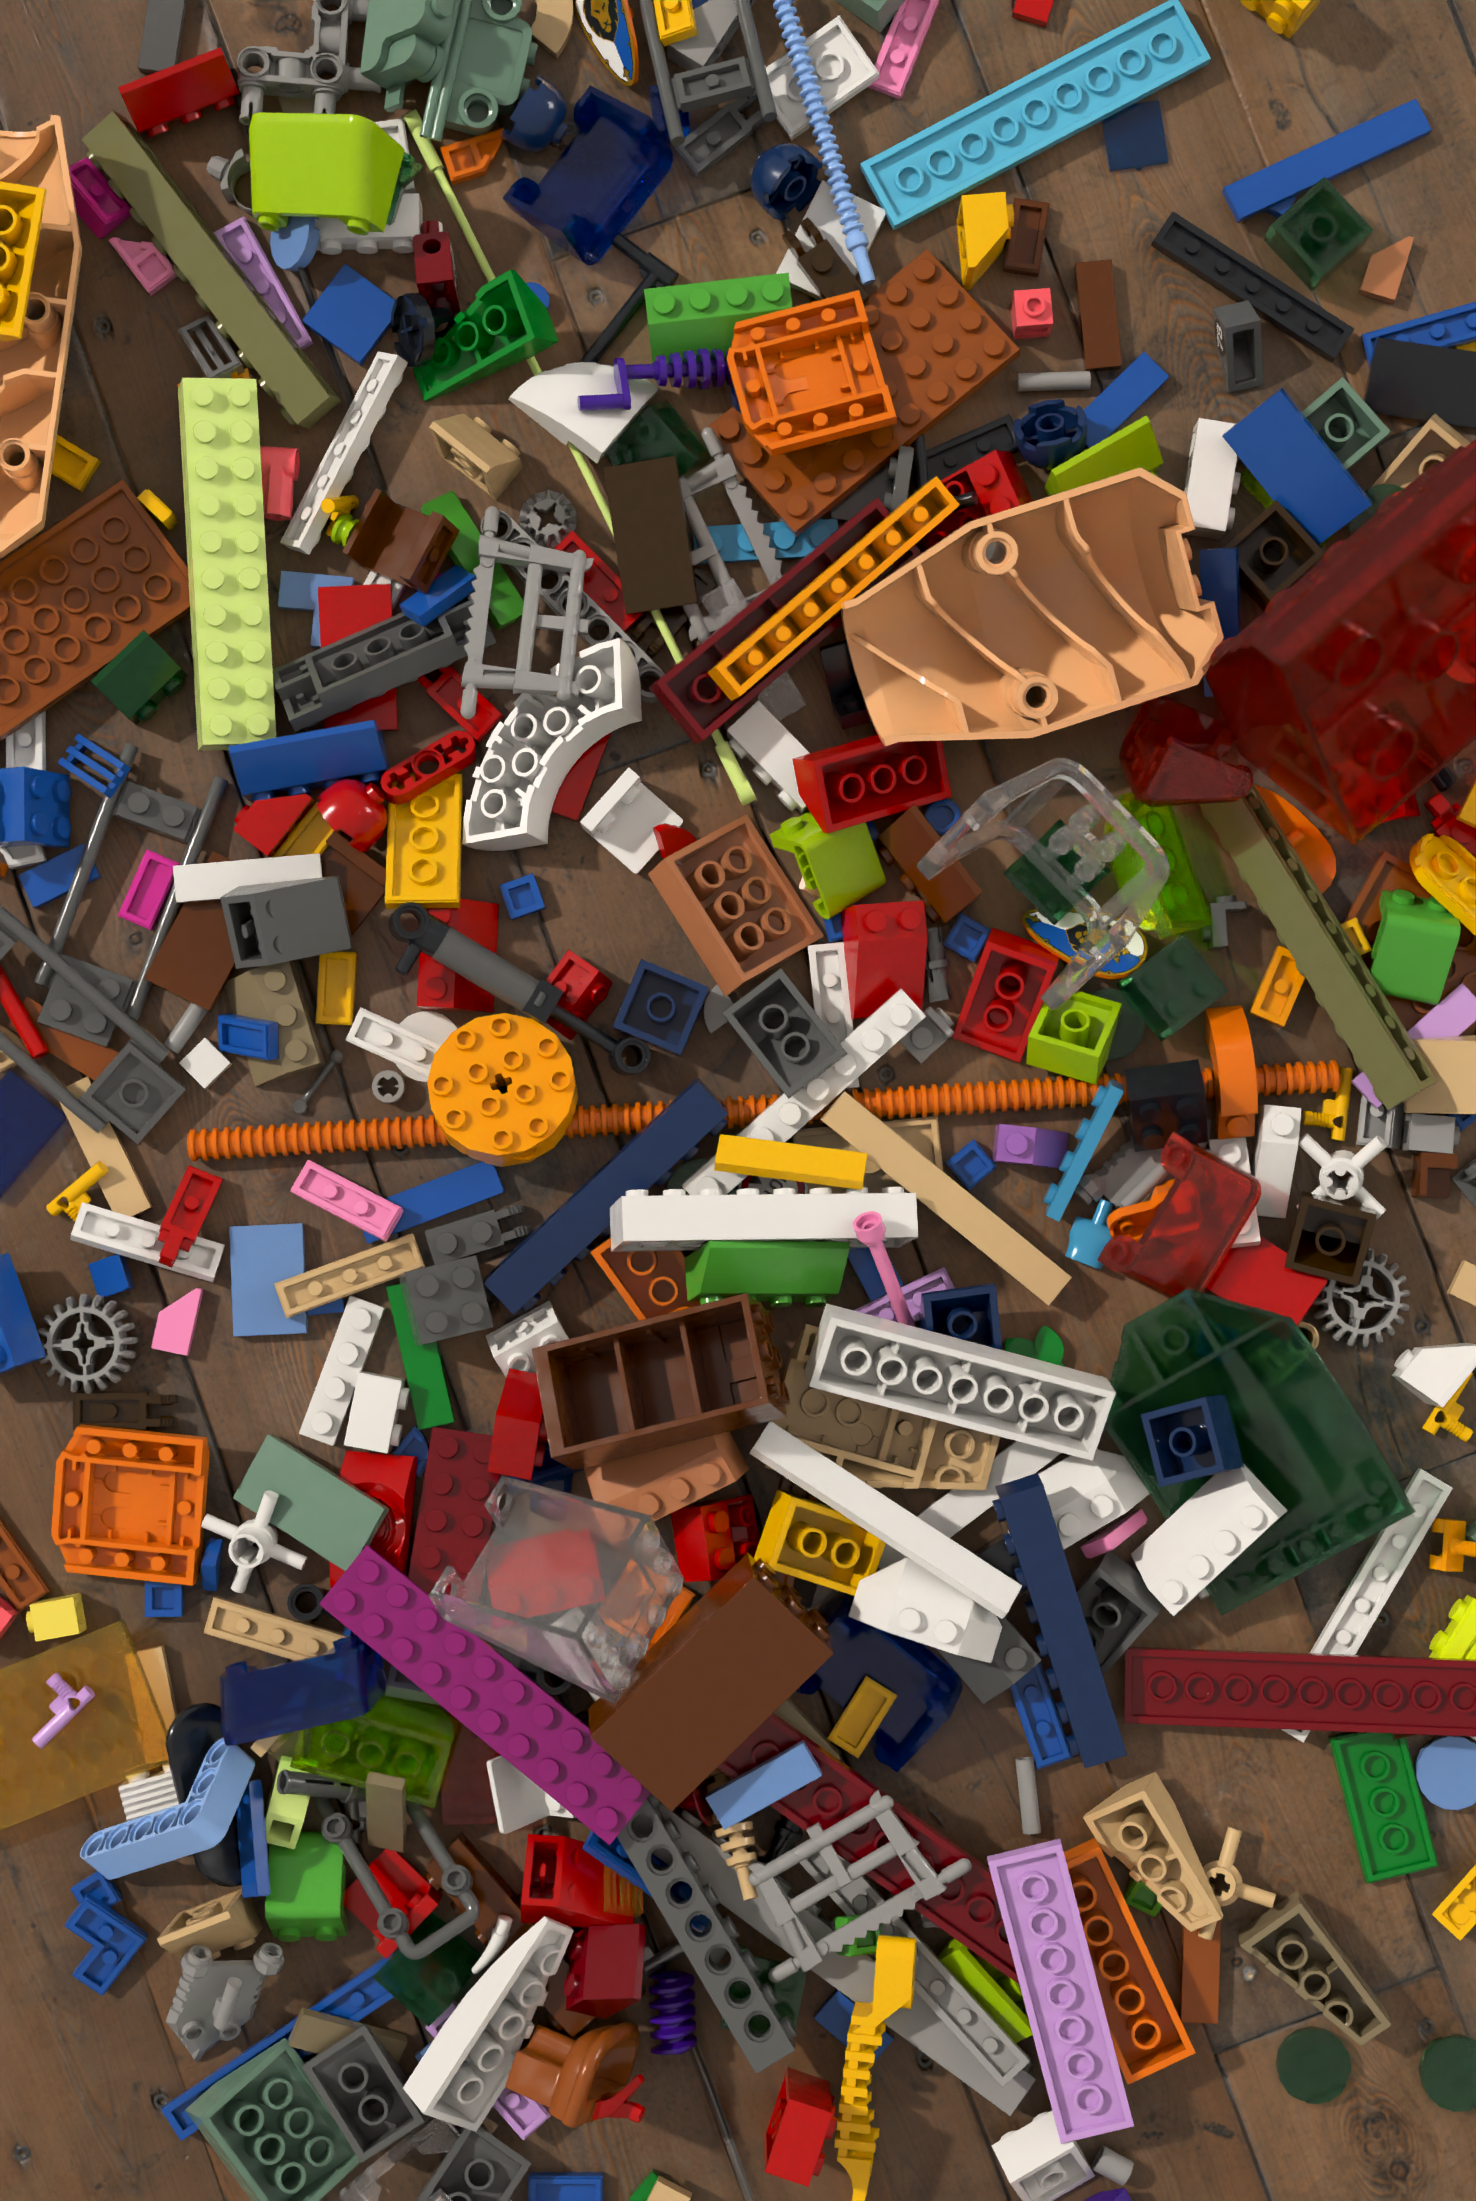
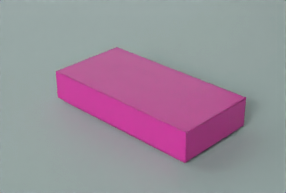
(149, 890)

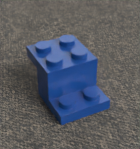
(34, 808)

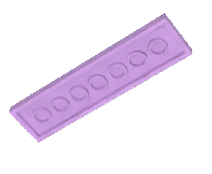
(1060, 1991)

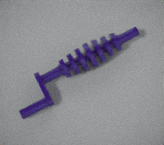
(700, 369)

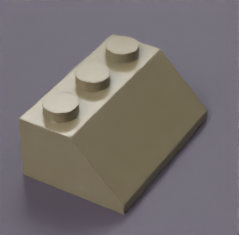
(278, 996)

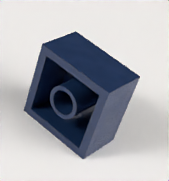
(661, 1008)
(1192, 1440)

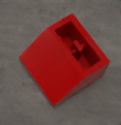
(714, 1536)

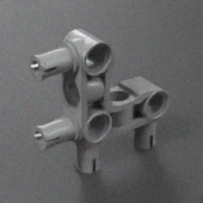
(298, 73)

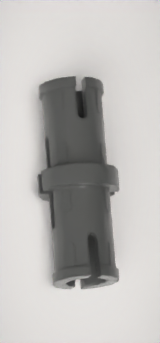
(936, 967)

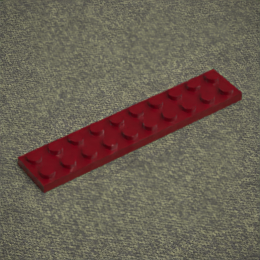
(1300, 1691)
(967, 1906)

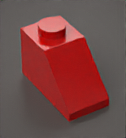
(271, 821)

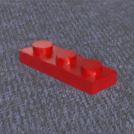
(601, 584)

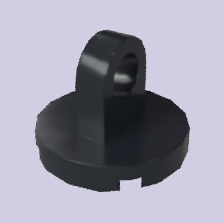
(417, 327)

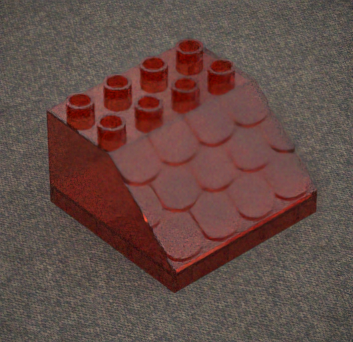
(1368, 662)

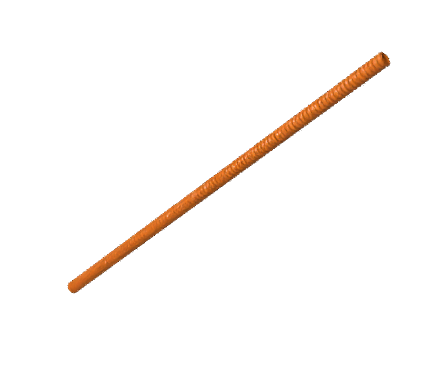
(740, 1112)

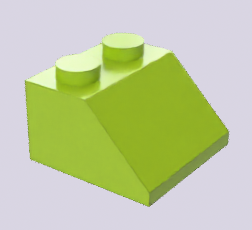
(1074, 1037)

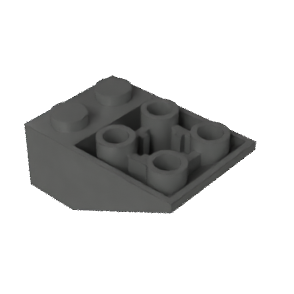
(286, 921)

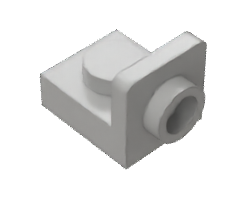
(928, 1034)

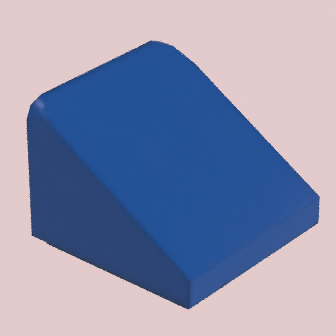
(111, 1275)

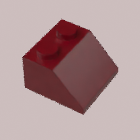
(605, 1969)

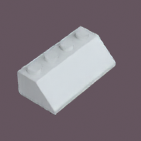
(1205, 1536)

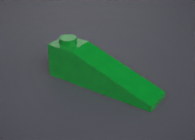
(494, 333)

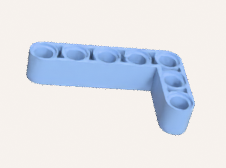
(178, 1829)

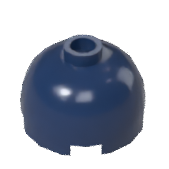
(538, 118)
(785, 179)
(1051, 433)

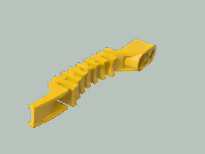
(892, 1990)

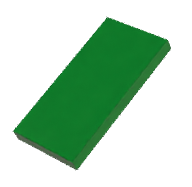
(1383, 1804)

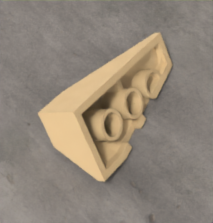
(1150, 1839)

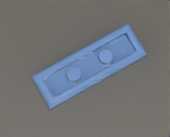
(763, 1784)

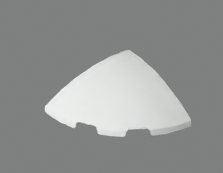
(553, 404)

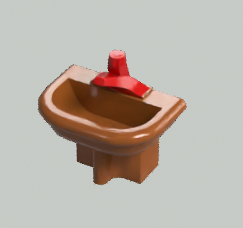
(580, 2076)

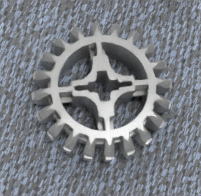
(1358, 1311)
(87, 1329)

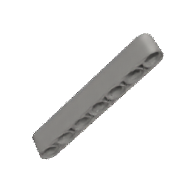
(557, 599)

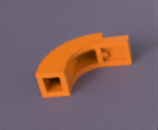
(1234, 1071)

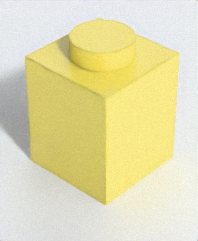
(56, 1617)

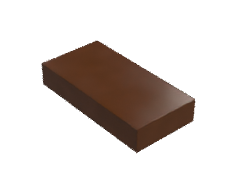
(1027, 237)

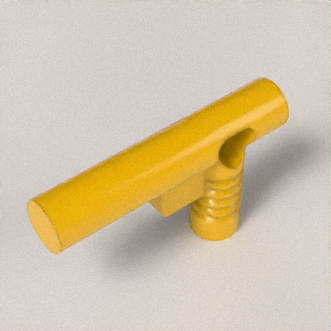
(337, 507)
(1333, 1109)
(76, 1192)
(1451, 1412)

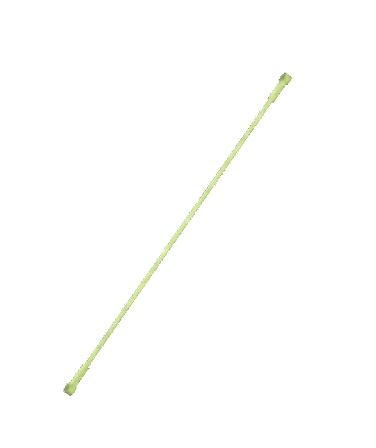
(435, 166)

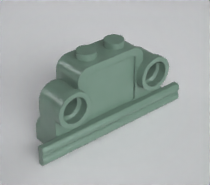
(404, 43)
(479, 68)

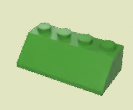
(706, 312)
(766, 1271)

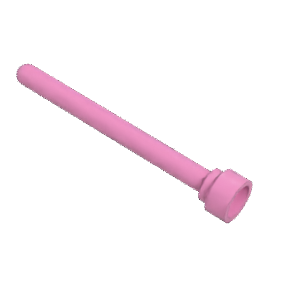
(871, 1230)

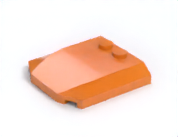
(809, 375)
(131, 1504)

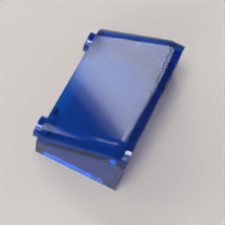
(597, 178)
(922, 1682)

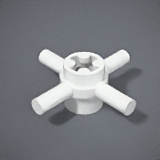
(1340, 1162)
(251, 1531)

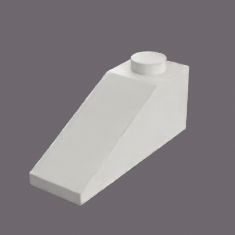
(1275, 1157)

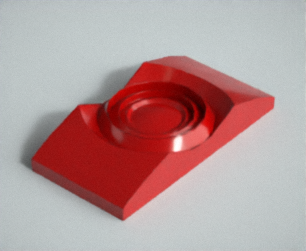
(392, 1483)

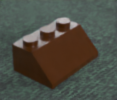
(904, 846)

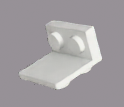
(626, 819)
(514, 1342)
(518, 1798)

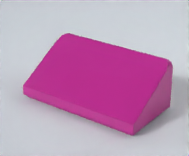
(95, 199)

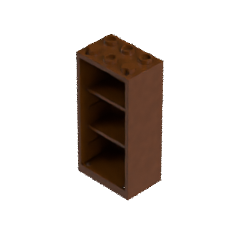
(660, 1382)
(711, 1681)

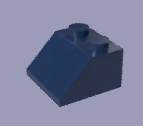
(964, 1314)

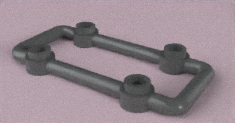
(392, 1921)

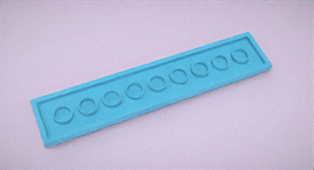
(1035, 113)

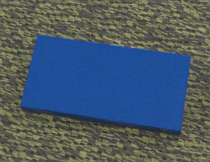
(1297, 467)

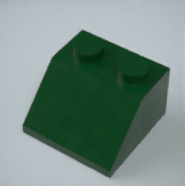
(140, 678)

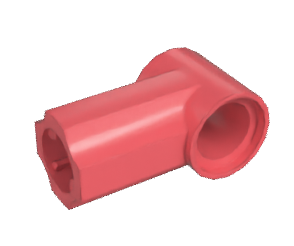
(279, 471)

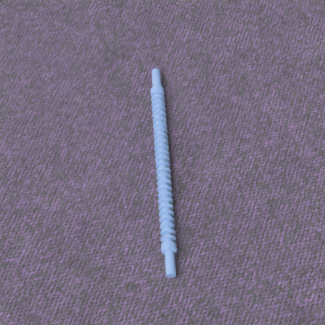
(856, 240)

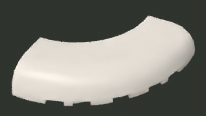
(542, 743)

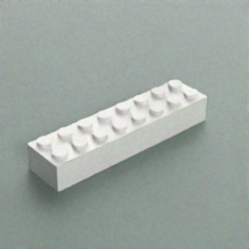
(690, 1221)
(959, 1382)

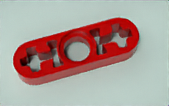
(424, 782)

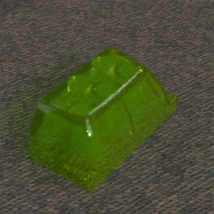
(1180, 902)
(390, 1739)

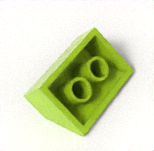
(1121, 452)
(990, 1987)

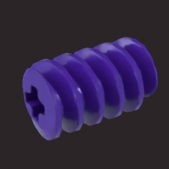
(675, 2012)

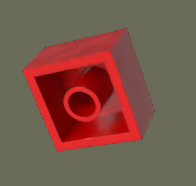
(518, 1428)

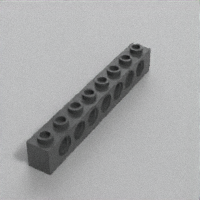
(759, 2047)

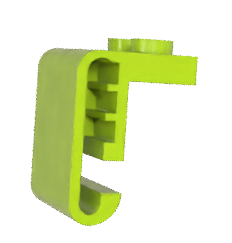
(836, 863)

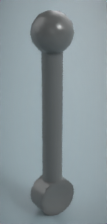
(300, 1106)

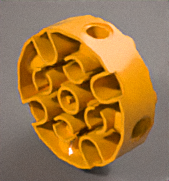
(495, 1054)

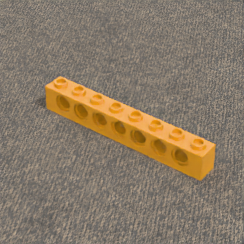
(832, 587)

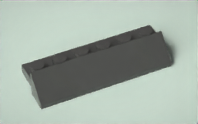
(371, 663)

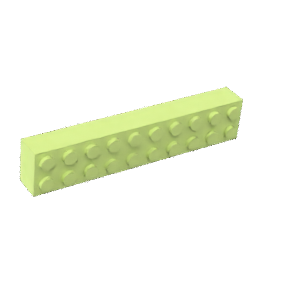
(226, 561)

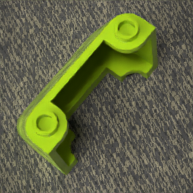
(322, 169)

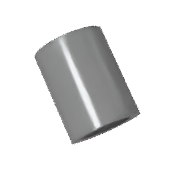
(1112, 2165)

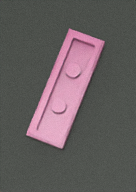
(903, 46)
(347, 1200)

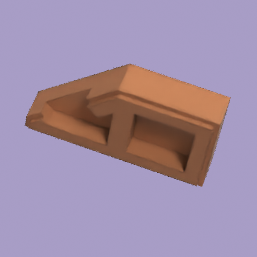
(1385, 271)

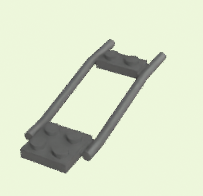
(709, 83)
(64, 1006)
(132, 1088)

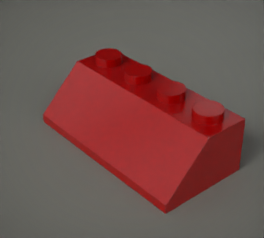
(870, 780)

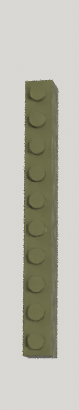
(210, 270)
(1320, 948)

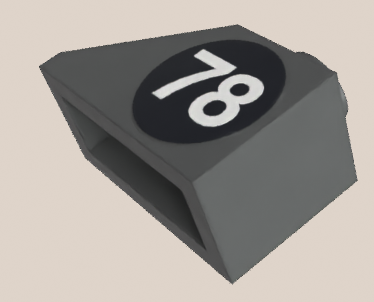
(1239, 345)

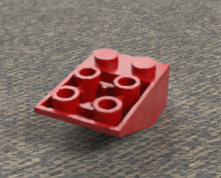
(996, 484)
(565, 1884)

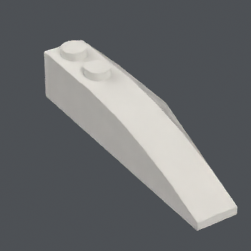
(480, 2039)

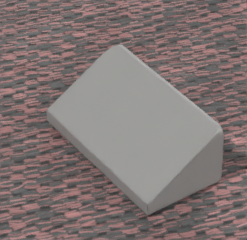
(1380, 1123)

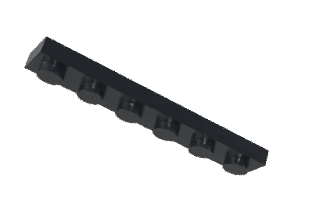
(1247, 281)

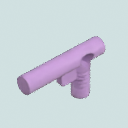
(62, 1707)

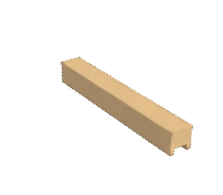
(946, 1198)

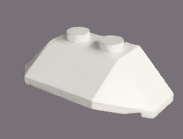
(1090, 1493)
(927, 1610)

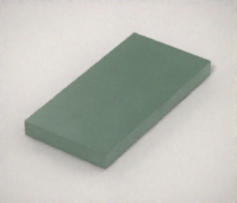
(311, 1502)

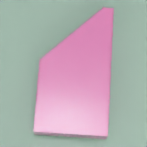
(146, 263)
(177, 1324)
(1114, 1535)

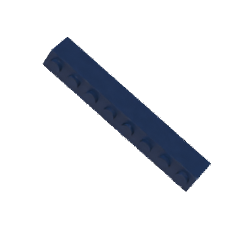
(587, 1212)
(1060, 1620)

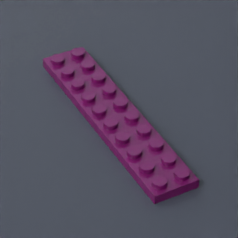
(485, 1693)

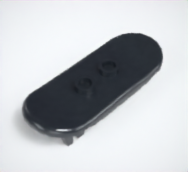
(187, 1745)

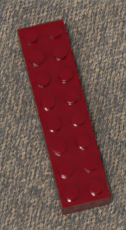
(691, 692)

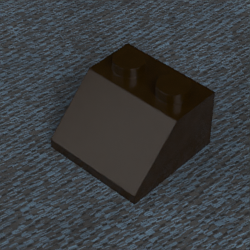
(1330, 1238)

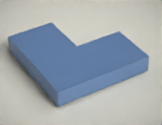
(300, 593)

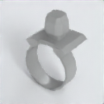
(228, 174)

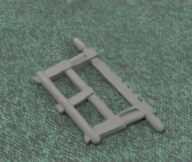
(722, 472)
(522, 679)
(786, 1911)

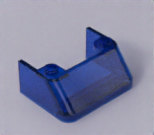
(300, 1692)

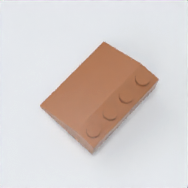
(735, 904)
(669, 1476)

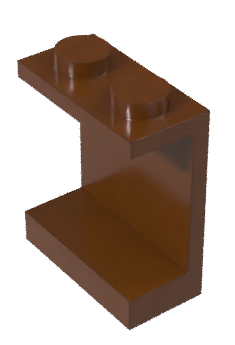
(400, 542)
(359, 876)

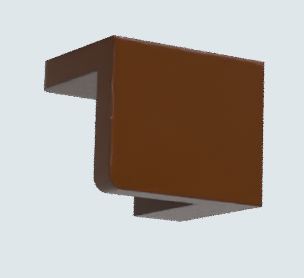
(1432, 1174)

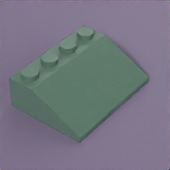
(274, 2129)

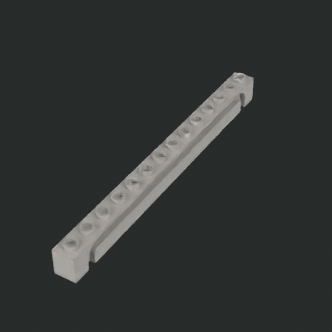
(849, 1975)

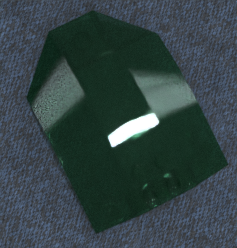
(1288, 1423)

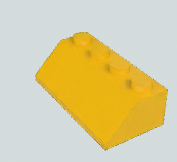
(19, 234)

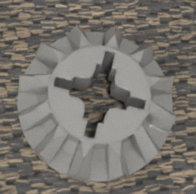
(544, 502)

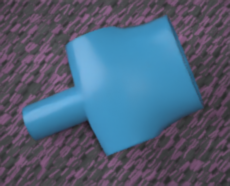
(1090, 1236)

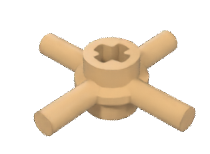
(1232, 1877)

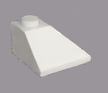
(1435, 1371)

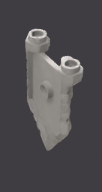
(1126, 1177)
(218, 1995)

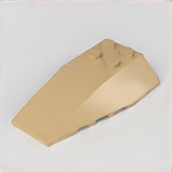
(880, 1442)

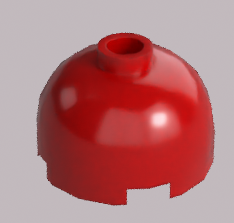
(355, 811)

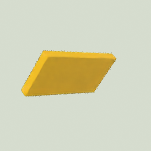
(426, 847)

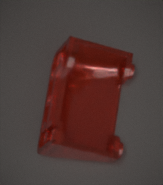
(1176, 756)
(1191, 1225)

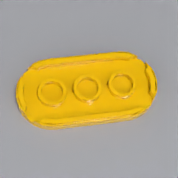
(1447, 874)

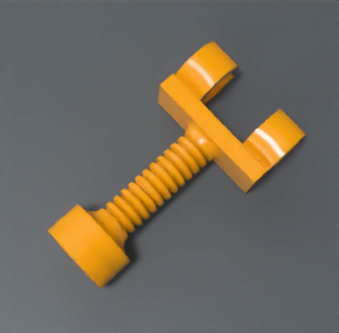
(1453, 1545)

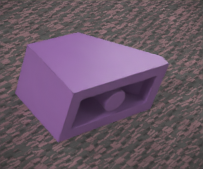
(1029, 1146)

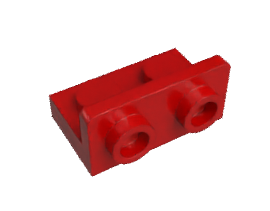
(582, 989)

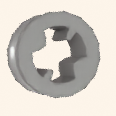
(389, 1075)

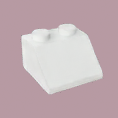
(1039, 2163)

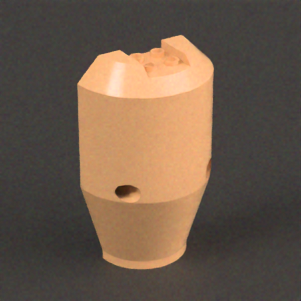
(1078, 600)

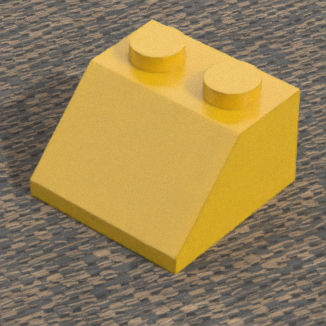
(982, 228)

